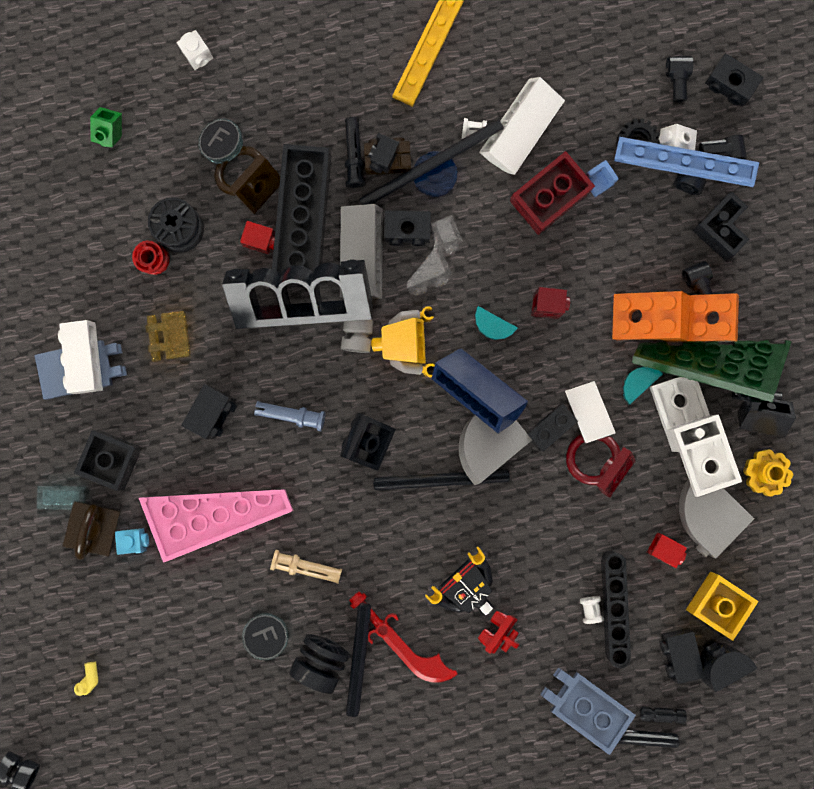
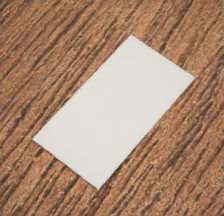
(590, 412)

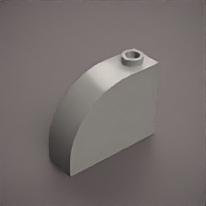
(485, 450)
(712, 519)

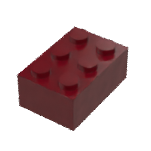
(552, 193)

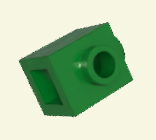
(106, 127)

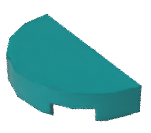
(493, 326)
(638, 381)

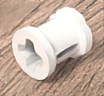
(467, 125)
(592, 610)

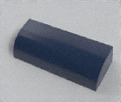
(479, 390)

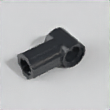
(730, 146)

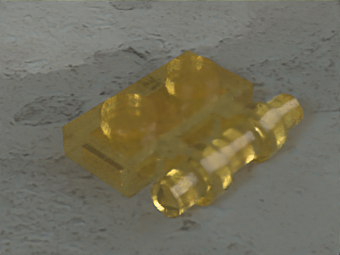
(175, 336)

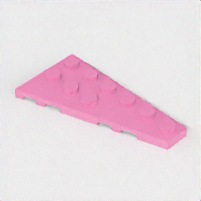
(197, 520)

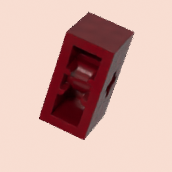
(550, 303)

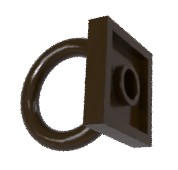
(254, 184)
(91, 529)

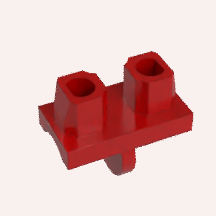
(505, 624)

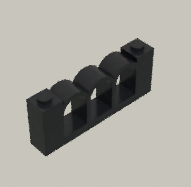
(247, 313)

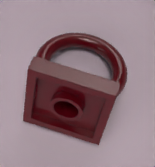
(613, 470)

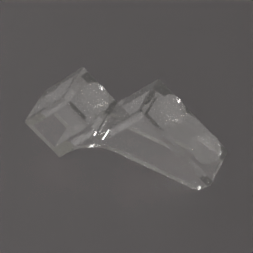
(435, 268)

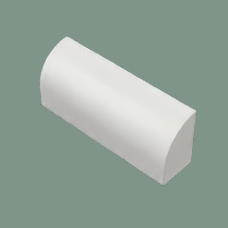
(522, 125)

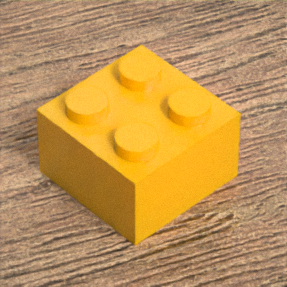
(722, 605)

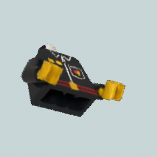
(466, 587)

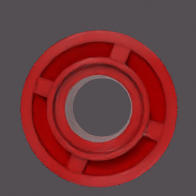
(142, 252)

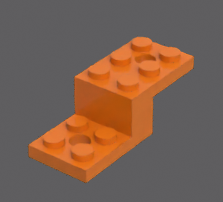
(675, 317)

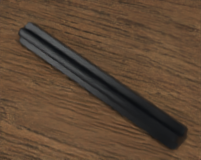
(358, 659)

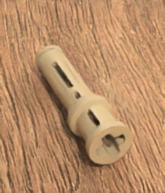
(295, 565)

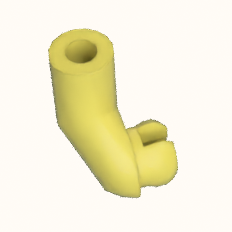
(89, 682)

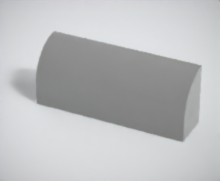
(363, 240)

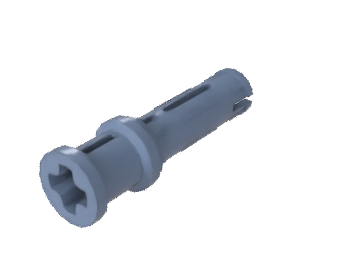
(301, 417)

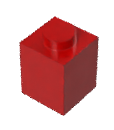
(258, 237)
(667, 550)

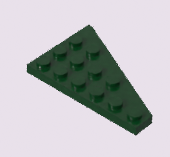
(741, 367)

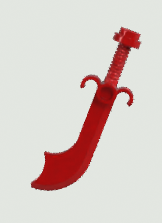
(426, 668)

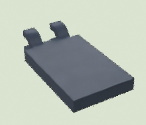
(52, 371)
(589, 710)

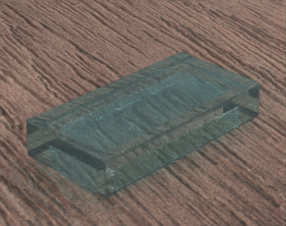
(59, 496)

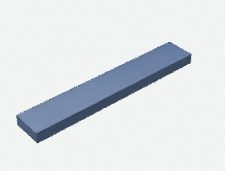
(686, 161)

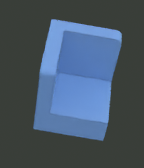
(602, 177)

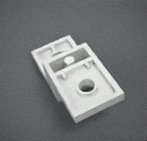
(695, 435)

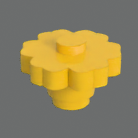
(768, 472)

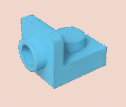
(131, 541)

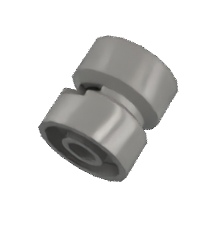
(357, 336)

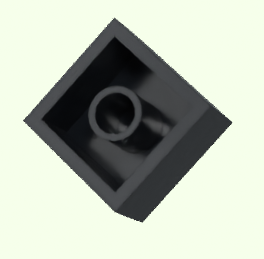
(107, 460)

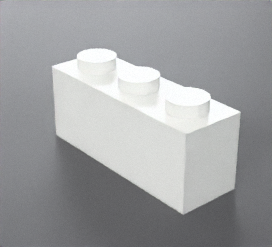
(80, 357)

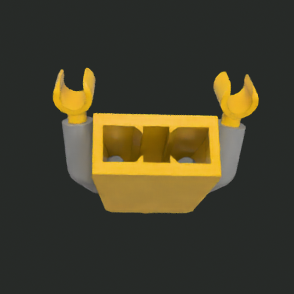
(405, 342)

